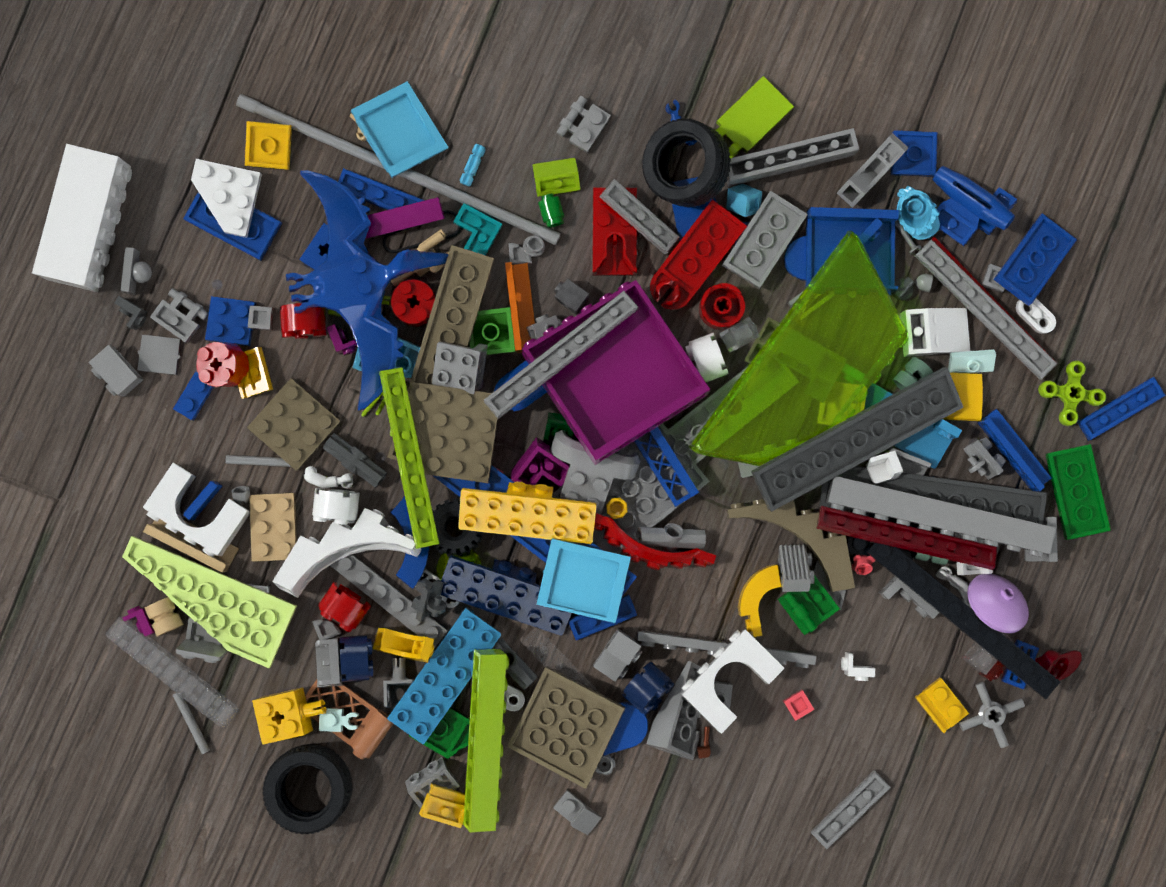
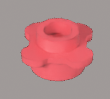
(862, 564)

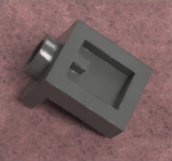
(129, 308)

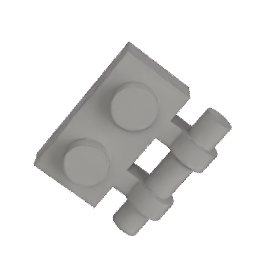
(590, 127)
(174, 320)

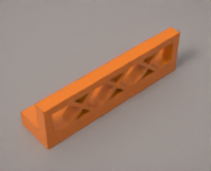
(520, 302)

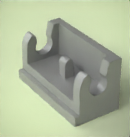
(328, 663)

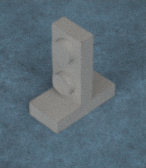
(922, 608)

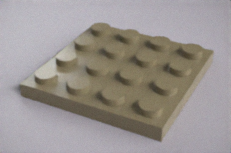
(453, 431)
(566, 727)

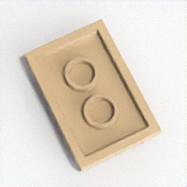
(272, 526)

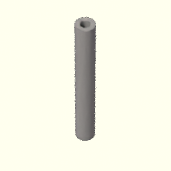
(255, 460)
(191, 723)

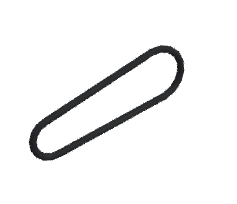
(416, 245)

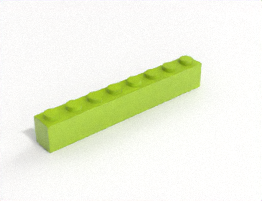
(484, 740)

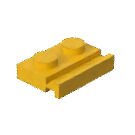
(257, 378)
(941, 705)
(444, 806)

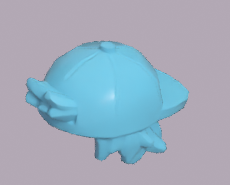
(917, 213)

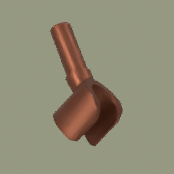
(704, 751)

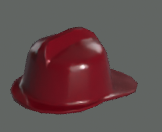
(1060, 664)

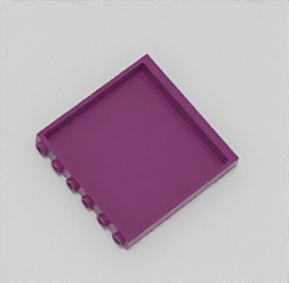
(624, 380)

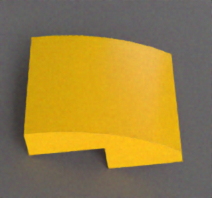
(971, 395)

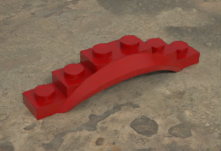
(654, 558)

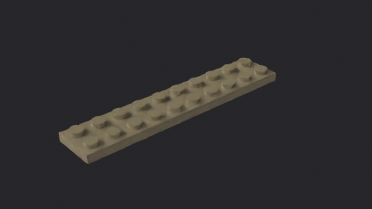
(453, 310)

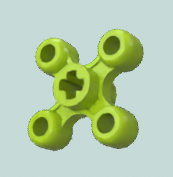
(1080, 394)

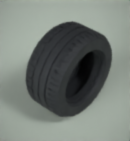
(658, 154)
(283, 810)

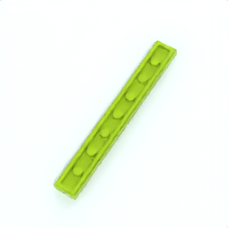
(409, 457)

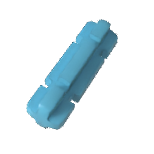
(472, 165)

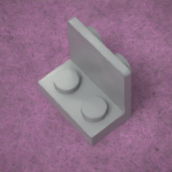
(459, 366)

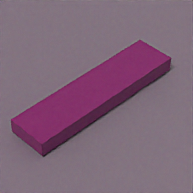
(405, 217)

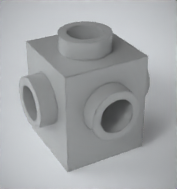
(543, 323)

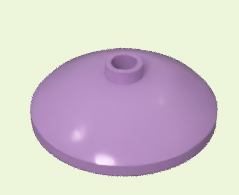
(998, 603)

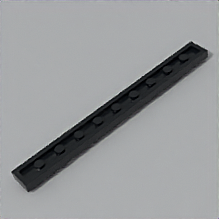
(964, 619)

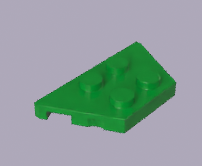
(450, 734)

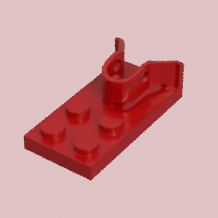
(612, 240)

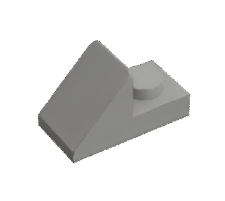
(577, 812)

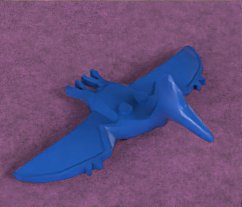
(356, 282)

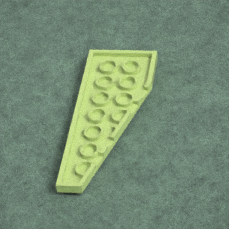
(232, 612)

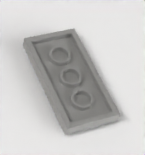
(764, 239)

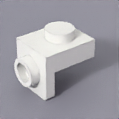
(861, 673)

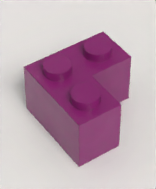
(538, 462)

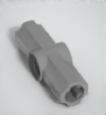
(671, 537)

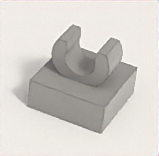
(260, 318)

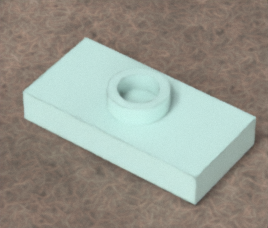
(972, 361)

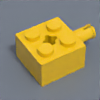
(295, 711)

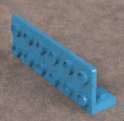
(926, 444)
(443, 676)

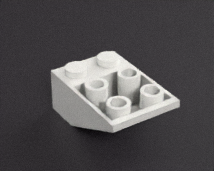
(935, 331)

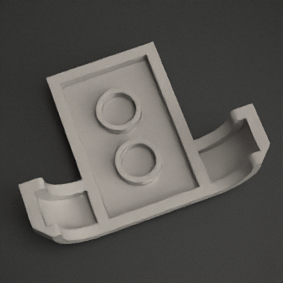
(584, 479)

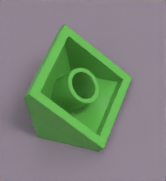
(495, 330)

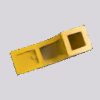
(751, 594)
(404, 645)

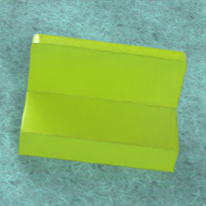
(556, 177)

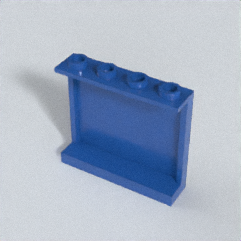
(829, 225)

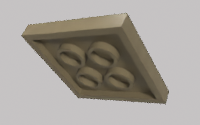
(294, 424)

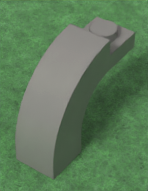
(872, 170)

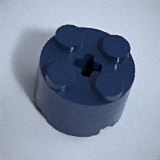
(355, 658)
(647, 688)

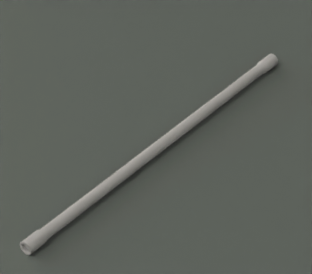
(257, 108)

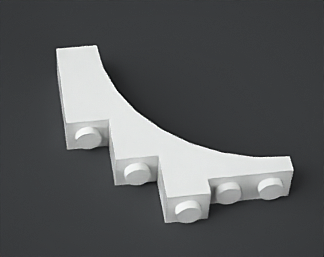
(312, 557)

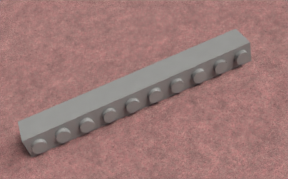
(941, 515)

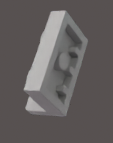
(436, 773)

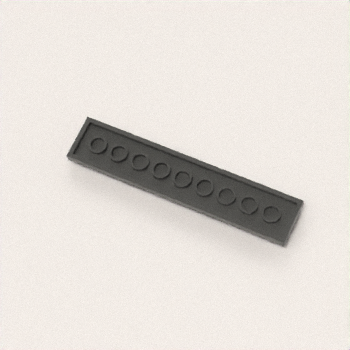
(857, 439)
(995, 499)

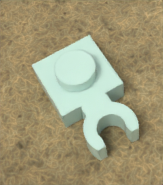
(335, 720)

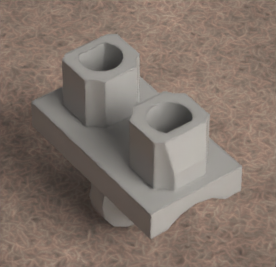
(982, 460)

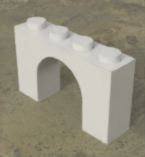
(165, 505)
(701, 691)

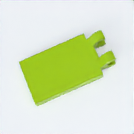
(753, 116)

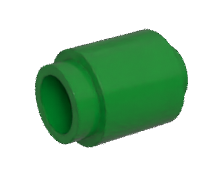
(551, 210)

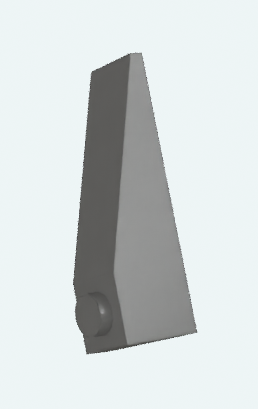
(676, 721)

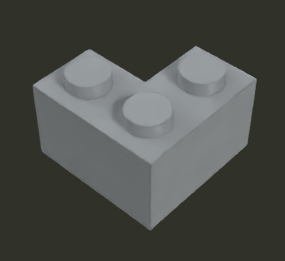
(617, 654)

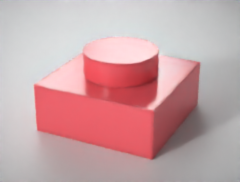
(798, 705)

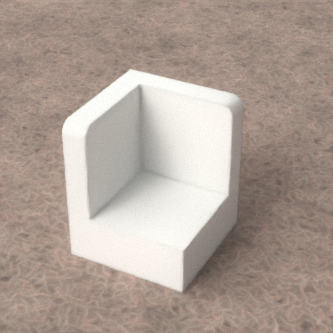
(884, 467)

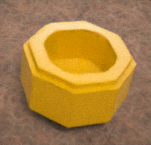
(616, 508)

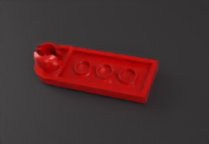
(696, 256)

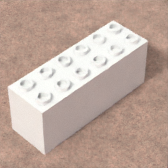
(82, 218)

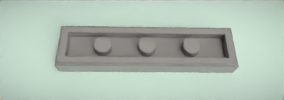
(639, 216)
(850, 809)

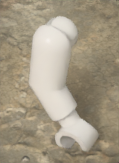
(327, 482)
(946, 574)

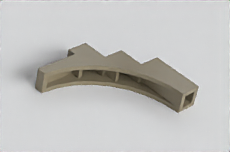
(830, 551)

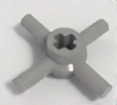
(999, 717)

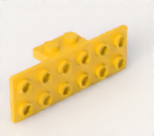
(527, 513)

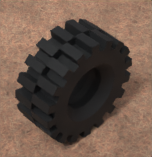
(453, 545)

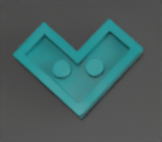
(483, 229)

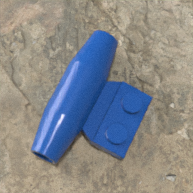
(967, 205)

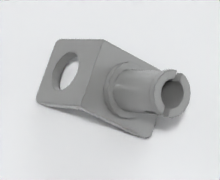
(399, 678)

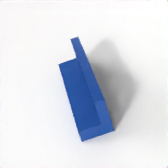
(1014, 450)
(673, 462)

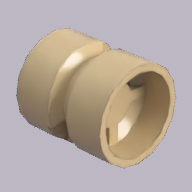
(163, 616)

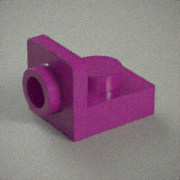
(338, 338)
(143, 622)

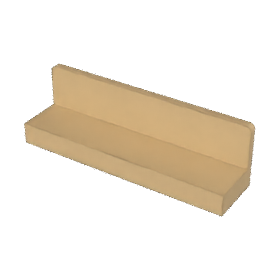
(176, 541)

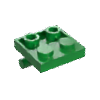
(809, 607)

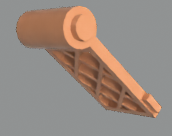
(370, 731)

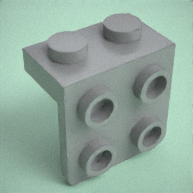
(200, 644)

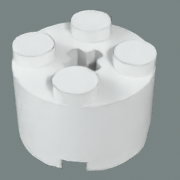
(707, 357)
(336, 505)

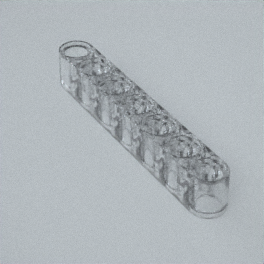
(172, 672)

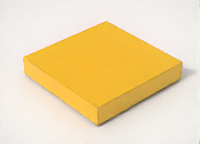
(268, 145)

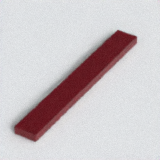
(907, 537)

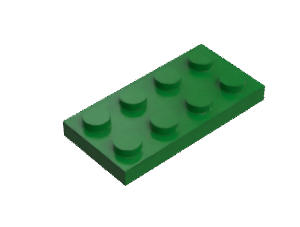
(1077, 492)

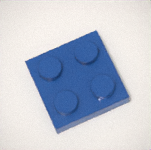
(229, 321)

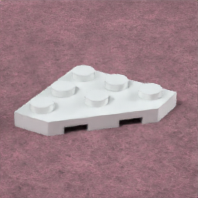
(228, 194)

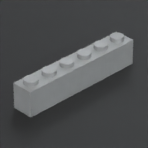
(792, 157)

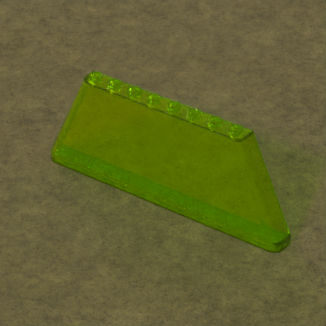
(811, 364)

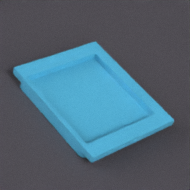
(399, 129)
(583, 580)

